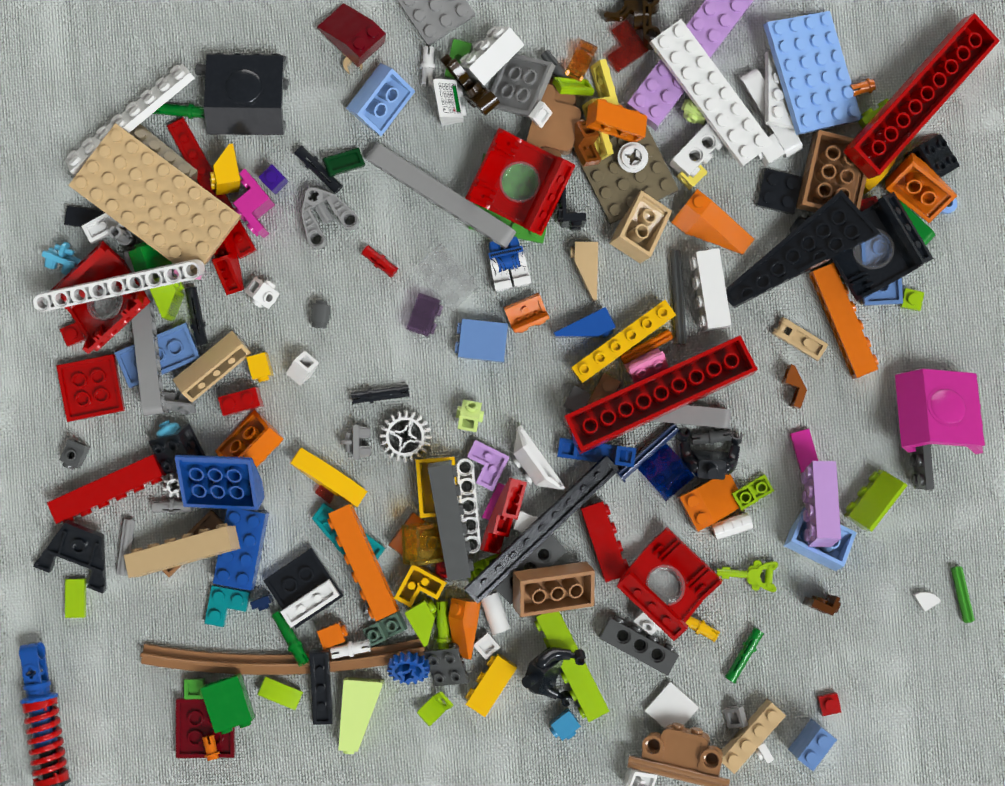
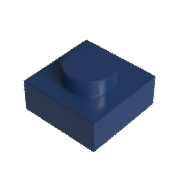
(262, 603)

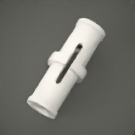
(427, 66)
(350, 649)

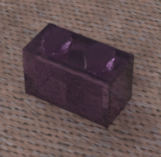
(424, 315)

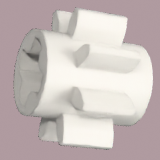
(169, 487)

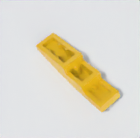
(328, 477)

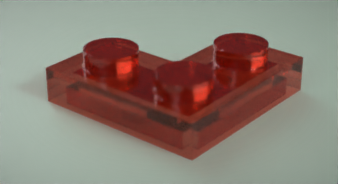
(630, 49)

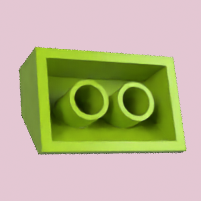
(874, 500)

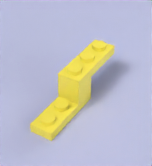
(605, 90)

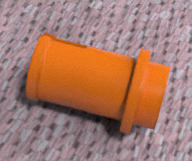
(864, 87)
(210, 749)

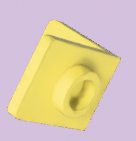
(690, 182)

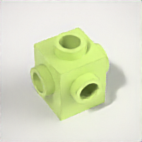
(692, 113)
(469, 415)

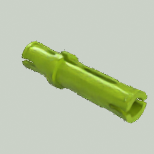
(443, 625)

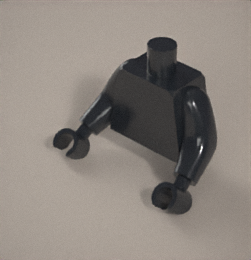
(709, 463)
(544, 670)

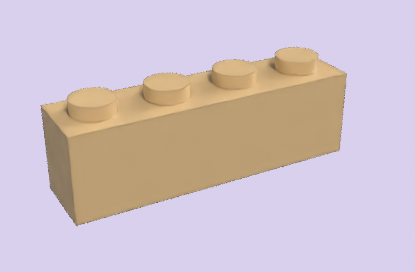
(211, 366)
(751, 736)

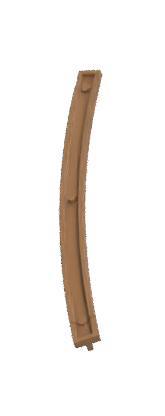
(268, 663)

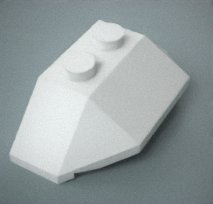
(533, 462)

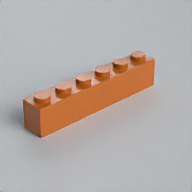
(843, 321)
(363, 562)

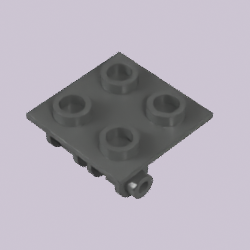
(447, 666)

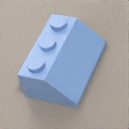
(380, 99)
(831, 557)

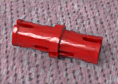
(379, 261)

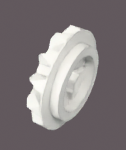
(628, 149)

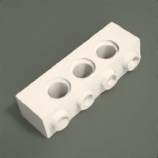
(682, 161)

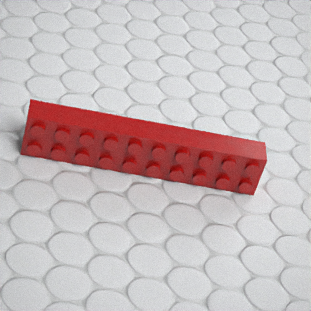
(921, 96)
(659, 394)

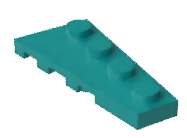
(320, 519)

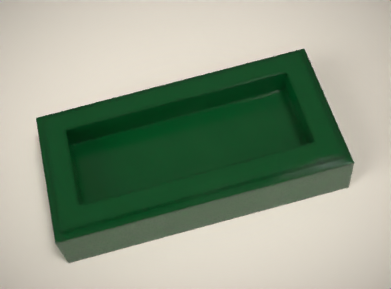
(343, 162)

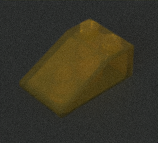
(421, 543)

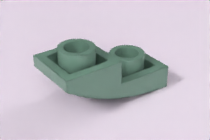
(385, 628)

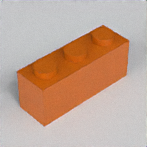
(616, 120)

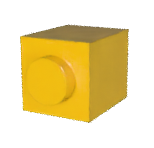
(260, 367)

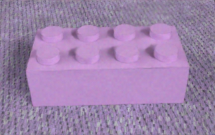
(821, 504)

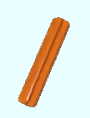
(647, 346)

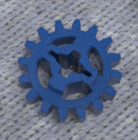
(408, 668)

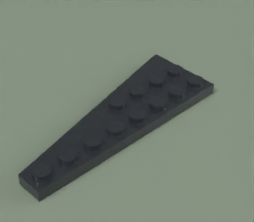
(821, 237)

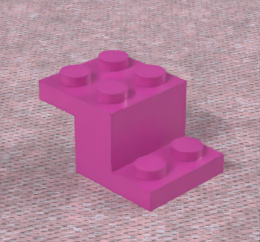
(253, 204)

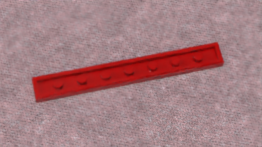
(195, 157)

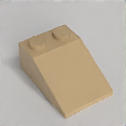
(641, 227)

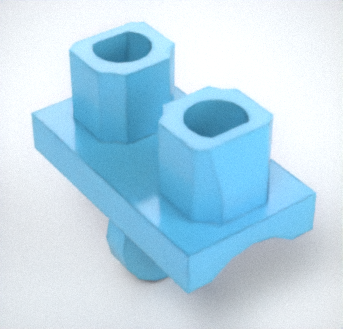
(60, 254)

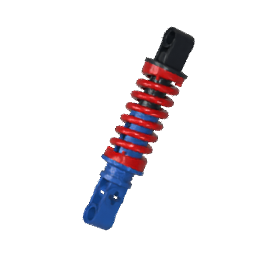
(43, 723)

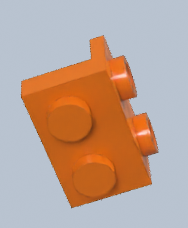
(526, 313)

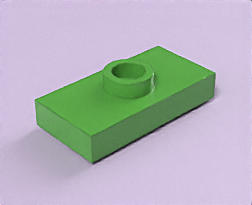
(458, 50)

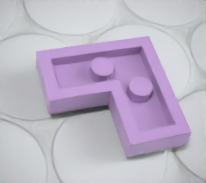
(493, 462)

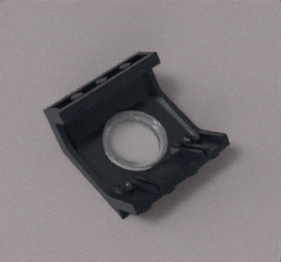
(888, 255)

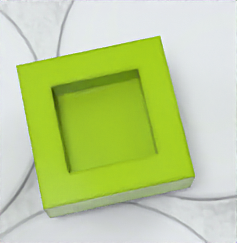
(912, 299)

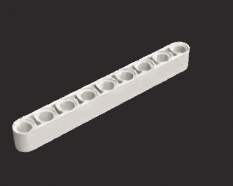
(110, 289)

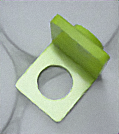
(434, 708)

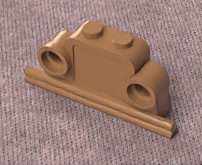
(558, 132)
(681, 755)

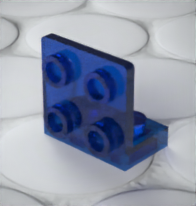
(666, 472)

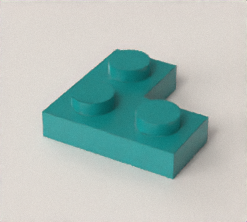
(223, 599)

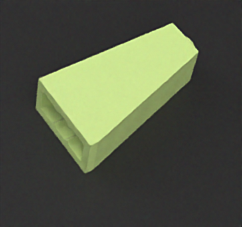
(357, 707)

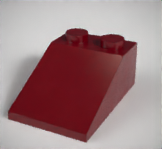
(352, 33)

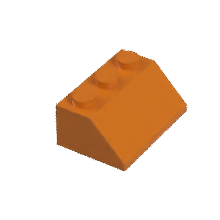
(252, 439)

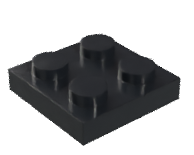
(779, 191)

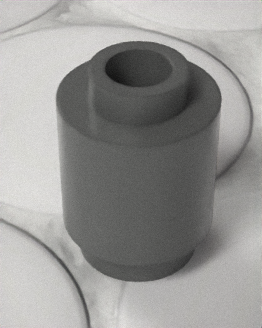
(320, 314)

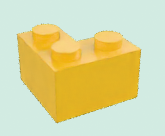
(419, 580)

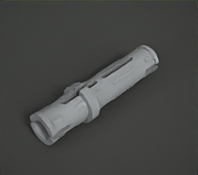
(122, 236)

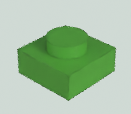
(192, 688)

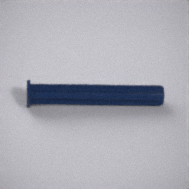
(648, 451)

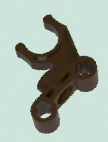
(642, 14)
(475, 93)

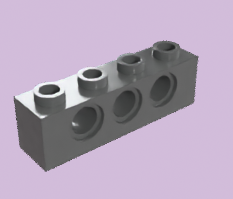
(554, 552)
(663, 663)

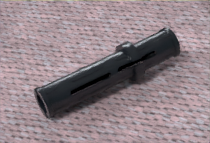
(302, 153)
(192, 295)
(380, 394)

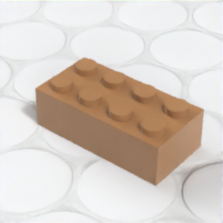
(553, 589)

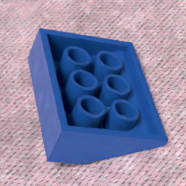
(219, 482)

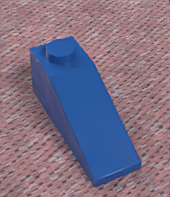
(593, 325)

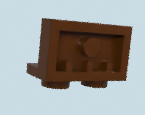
(827, 606)

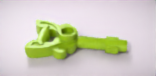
(753, 574)

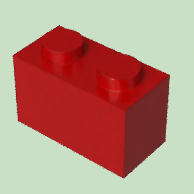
(240, 401)

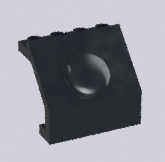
(244, 94)

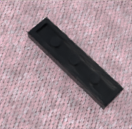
(321, 687)

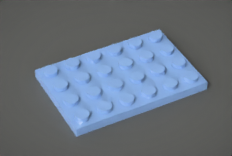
(812, 72)

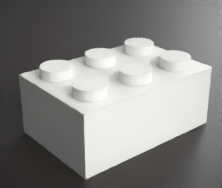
(491, 54)

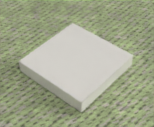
(671, 706)

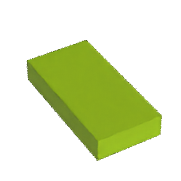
(572, 86)
(75, 598)

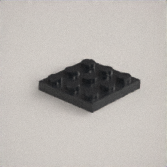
(298, 579)

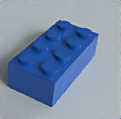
(241, 566)

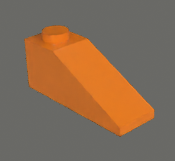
(463, 624)

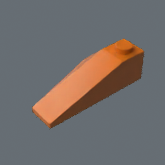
(708, 222)

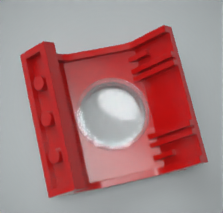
(520, 181)
(104, 317)
(668, 582)

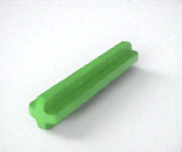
(962, 594)

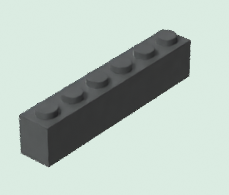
(449, 520)

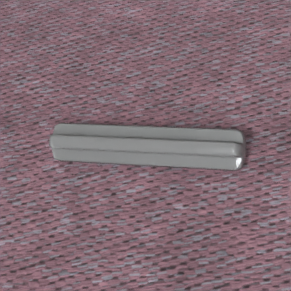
(125, 545)

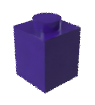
(273, 179)

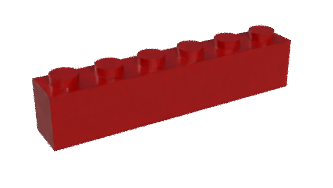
(106, 489)

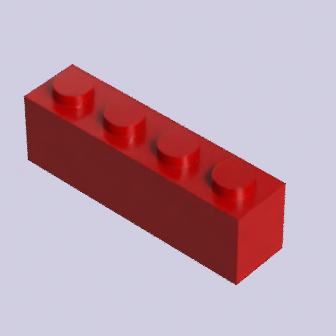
(604, 540)

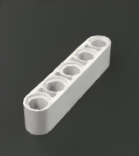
(754, 88)
(471, 495)

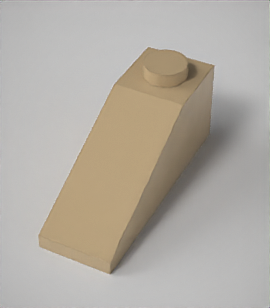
(586, 263)

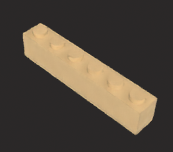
(181, 551)

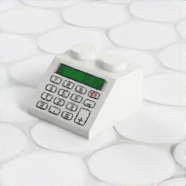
(448, 101)

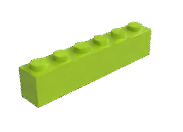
(579, 677)

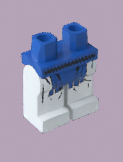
(505, 260)

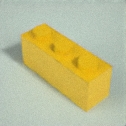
(490, 684)

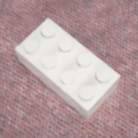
(710, 290)

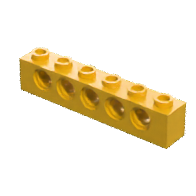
(623, 341)

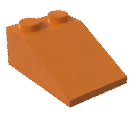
(920, 188)
(709, 502)

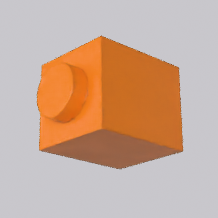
(332, 635)

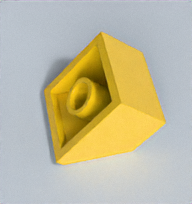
(225, 173)

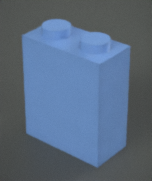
(481, 340)
(812, 744)

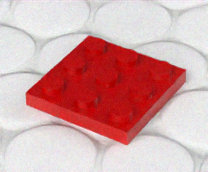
(90, 388)

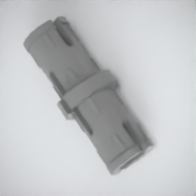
(169, 506)

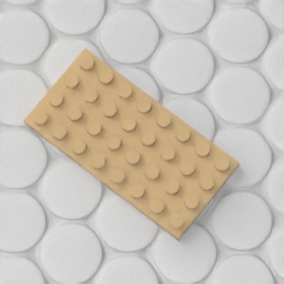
(154, 199)

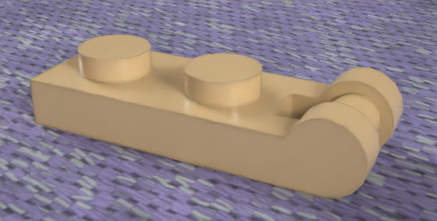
(800, 339)

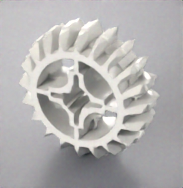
(411, 420)

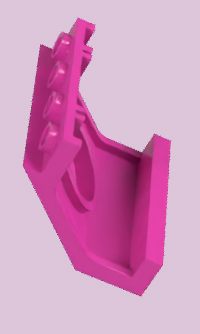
(939, 409)

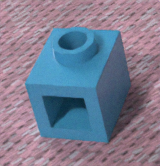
(564, 725)

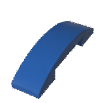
(617, 454)

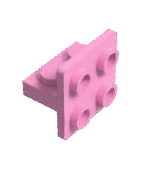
(646, 365)

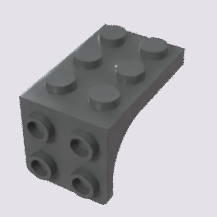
(923, 468)

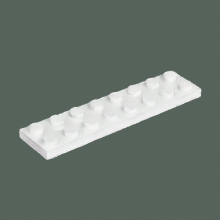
(710, 92)
(134, 114)

